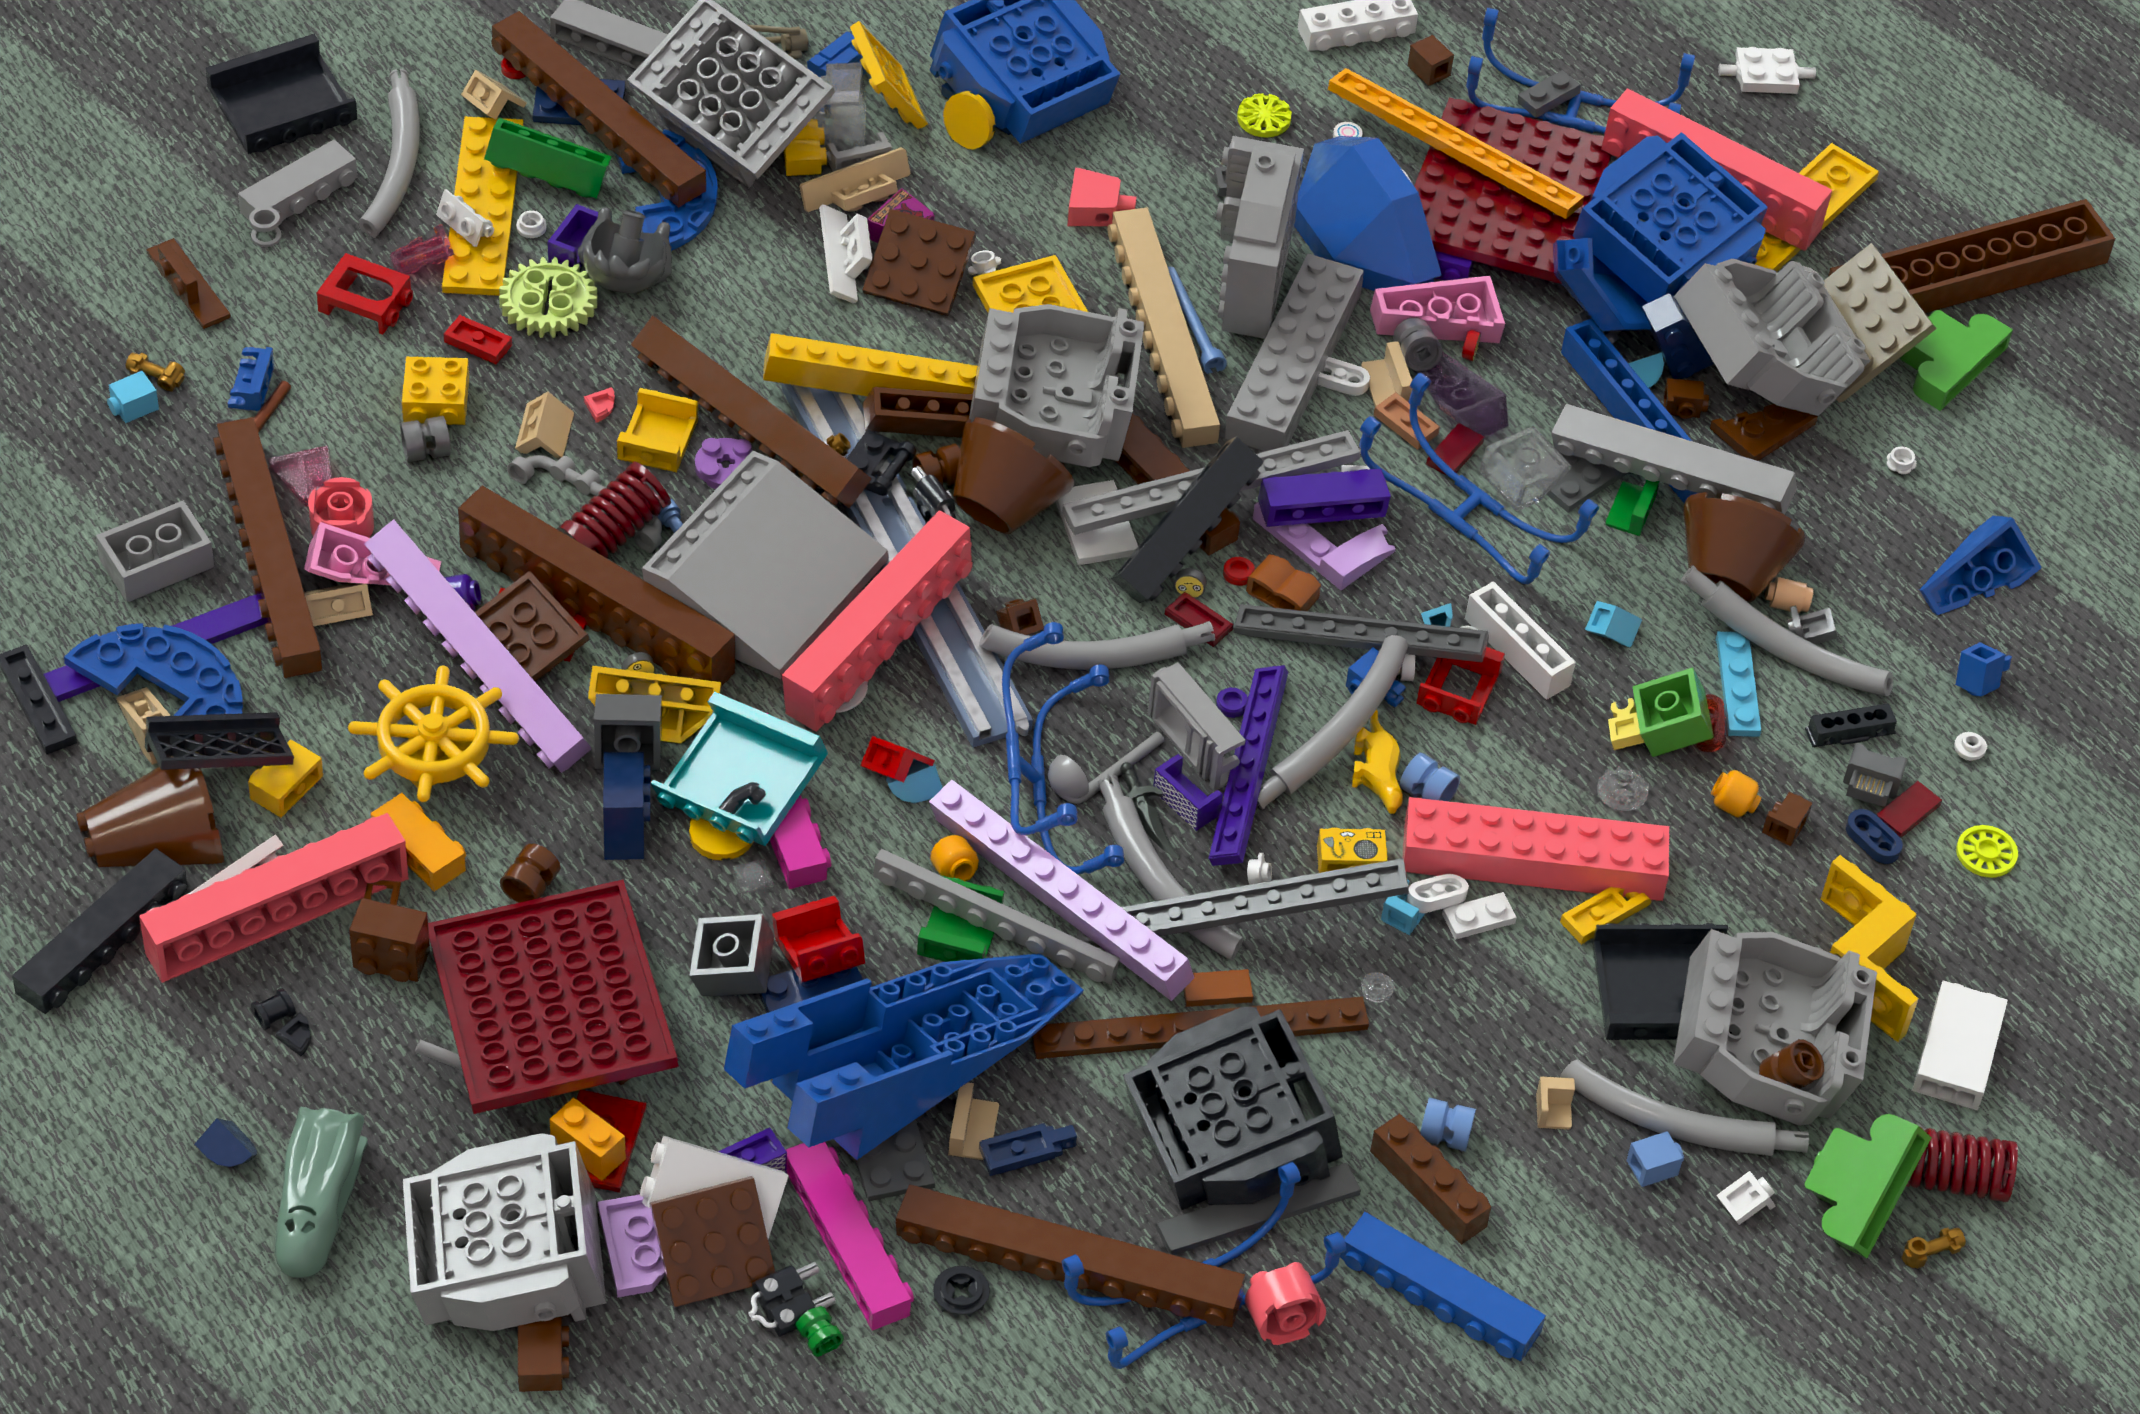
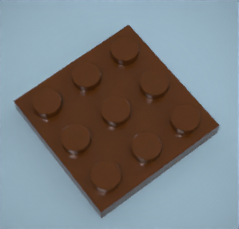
(919, 262)
(532, 626)
(712, 1240)

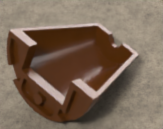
(156, 811)

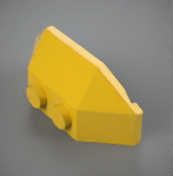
(683, 698)

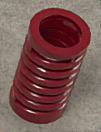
(620, 516)
(2004, 1154)

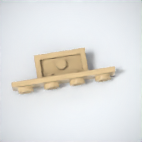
(858, 183)

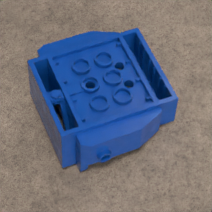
(1005, 43)
(1682, 199)

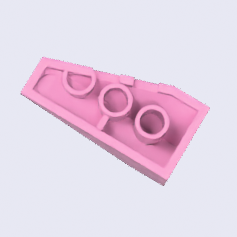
(343, 557)

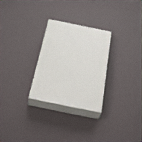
(1102, 543)

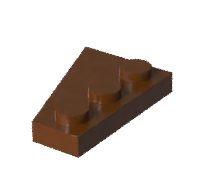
(1762, 431)

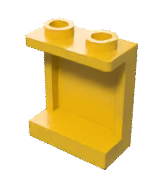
(658, 430)

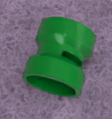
(819, 1331)

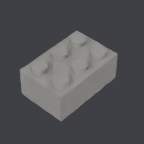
(155, 551)

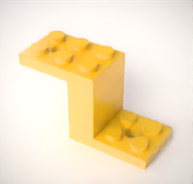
(1878, 935)

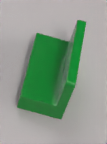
(1632, 506)

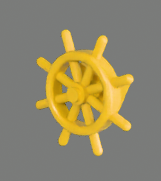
(436, 745)

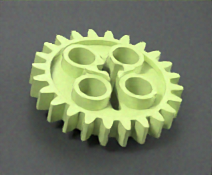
(570, 300)

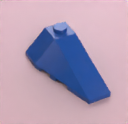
(1984, 561)

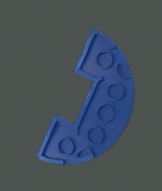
(689, 218)
(165, 656)

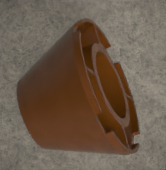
(1004, 478)
(1738, 541)

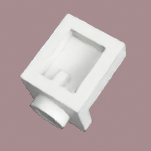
(1746, 1197)

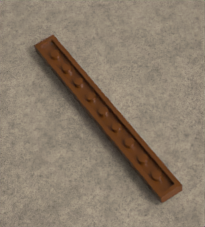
(1156, 1030)

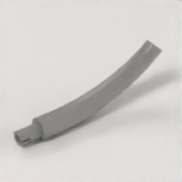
(403, 156)
(1783, 643)
(1112, 653)
(1341, 728)
(1148, 866)
(1683, 1124)

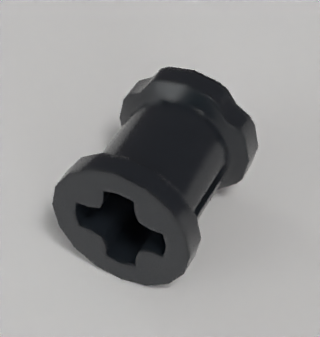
(273, 1008)

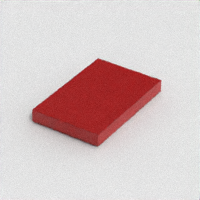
(625, 1117)

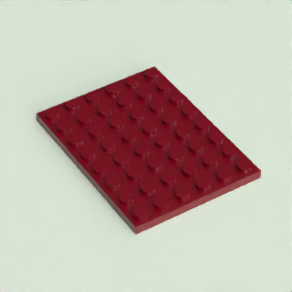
(1488, 221)
(550, 996)

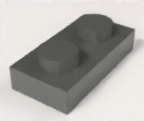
(1549, 93)

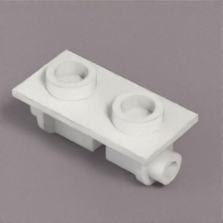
(463, 218)

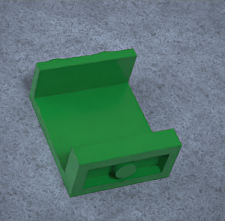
(954, 938)

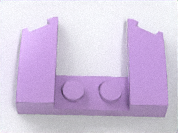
(1337, 564)

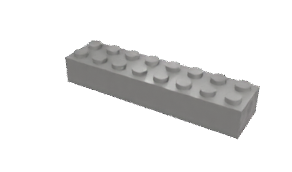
(1294, 354)

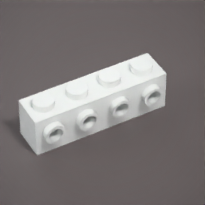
(1356, 22)
(1521, 639)

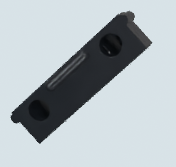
(1851, 725)

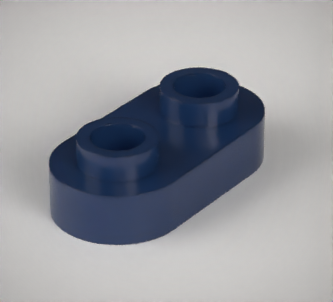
(1875, 837)

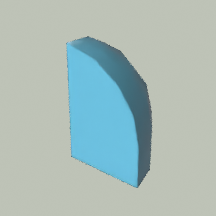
(1649, 368)
(1439, 616)
(920, 784)

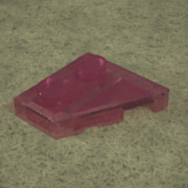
(421, 253)
(303, 470)

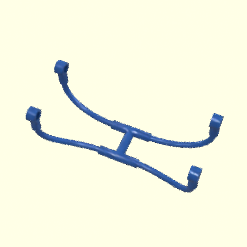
(1569, 119)
(1476, 495)
(1035, 773)
(1117, 1337)

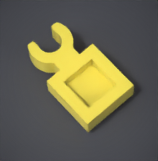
(1624, 726)

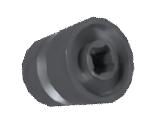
(1418, 344)
(414, 441)

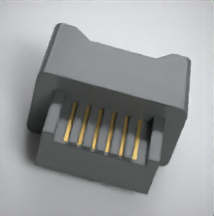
(1873, 775)

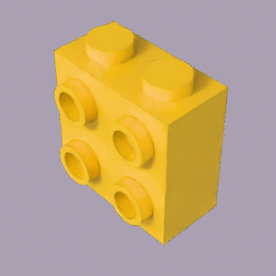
(435, 389)

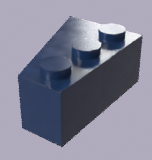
(1676, 338)
(625, 804)

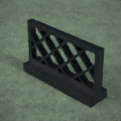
(210, 734)

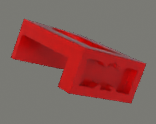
(386, 312)
(1460, 708)

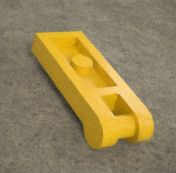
(1600, 910)

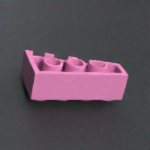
(1446, 306)

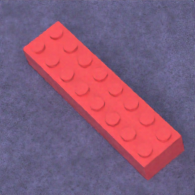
(1793, 200)
(877, 621)
(1535, 848)
(273, 897)

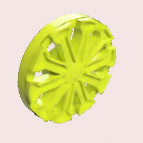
(1264, 115)
(1987, 850)

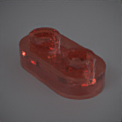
(1718, 724)

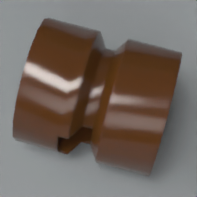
(941, 465)
(530, 873)
(1794, 1065)

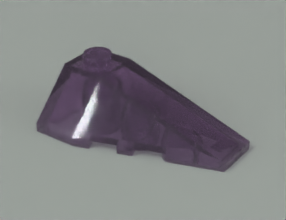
(1467, 397)

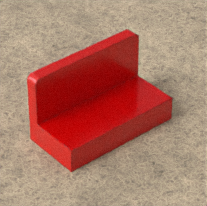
(891, 759)

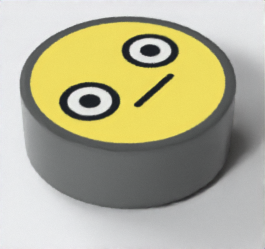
(1191, 582)
(639, 662)

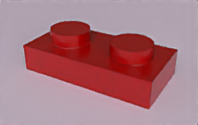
(478, 339)

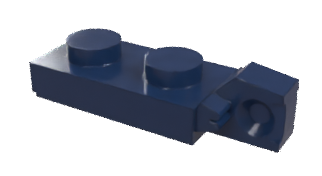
(1025, 1147)

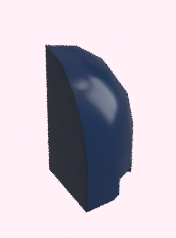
(226, 1144)

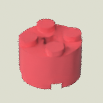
(342, 505)
(1284, 1304)

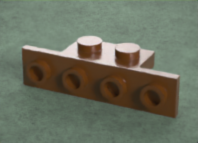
(188, 283)

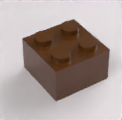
(389, 940)

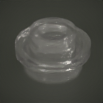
(1377, 994)

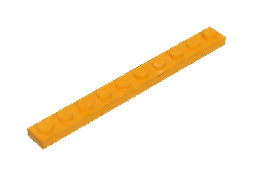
(1456, 143)

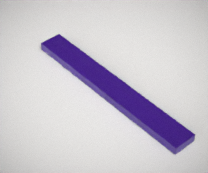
(211, 626)
(1246, 779)

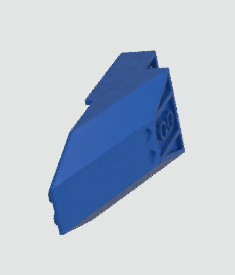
(887, 1053)

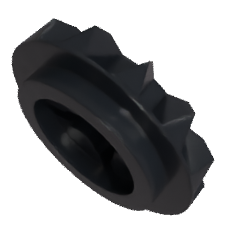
(961, 1277)

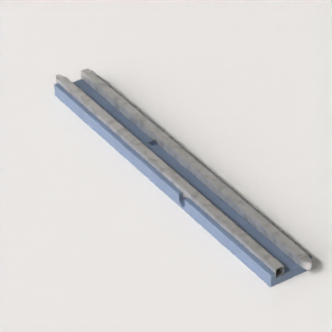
(952, 632)

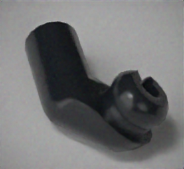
(740, 795)

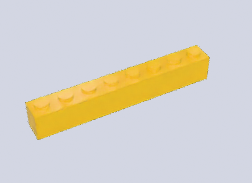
(860, 369)

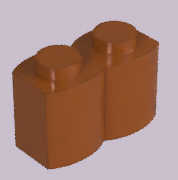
(1283, 586)

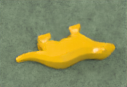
(1381, 764)

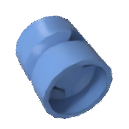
(1427, 780)
(1447, 1124)

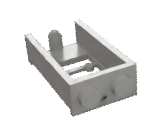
(1194, 724)

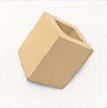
(1554, 1102)

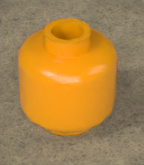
(1736, 793)
(954, 858)

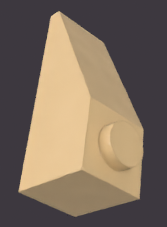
(136, 708)

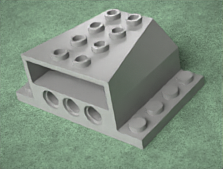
(729, 90)

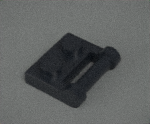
(872, 453)

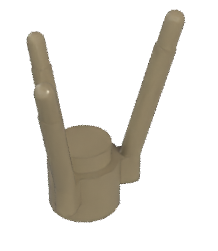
(792, 39)

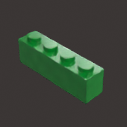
(547, 158)

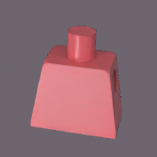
(1096, 198)

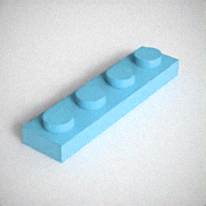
(1738, 684)

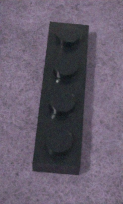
(37, 699)

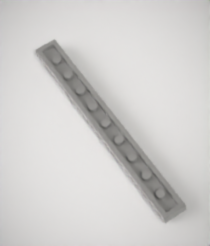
(1163, 493)

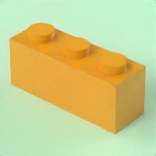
(428, 848)

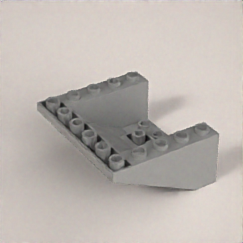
(767, 562)

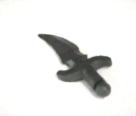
(1146, 811)

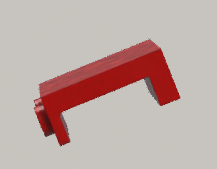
(817, 939)

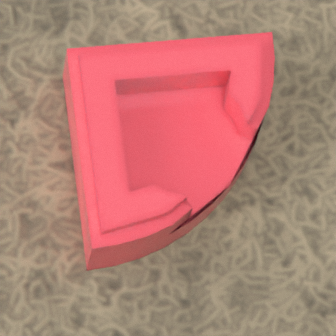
(600, 403)

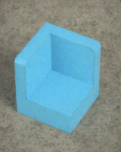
(1613, 623)
(1401, 914)

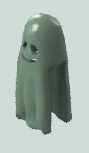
(317, 1184)

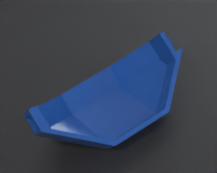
(1365, 213)
(1597, 288)

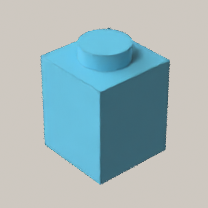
(132, 397)

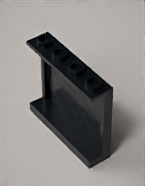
(279, 94)
(1644, 976)

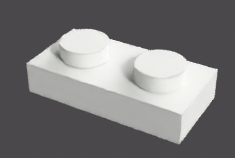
(1479, 915)

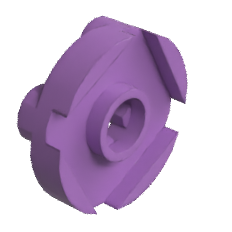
(716, 451)

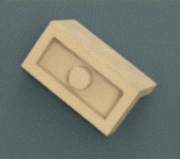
(489, 94)
(1389, 375)
(545, 425)
(338, 603)
(972, 1122)

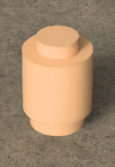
(1788, 593)

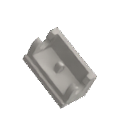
(846, 158)

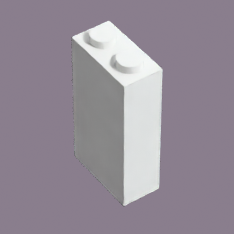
(1960, 1045)
(688, 1167)

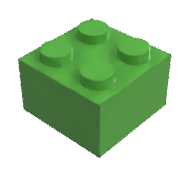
(1672, 712)

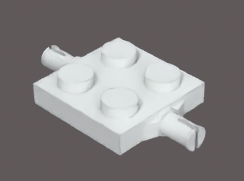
(1767, 70)

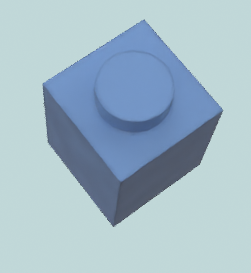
(1655, 1158)

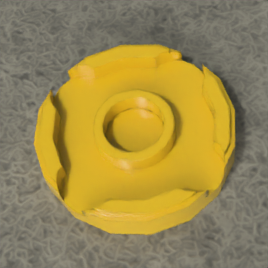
(969, 120)
(715, 843)

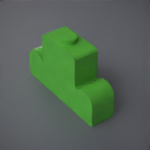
(1955, 355)
(1865, 1179)

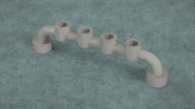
(522, 469)

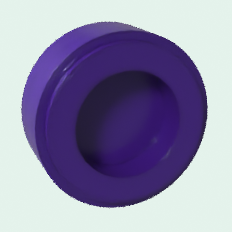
(1231, 702)

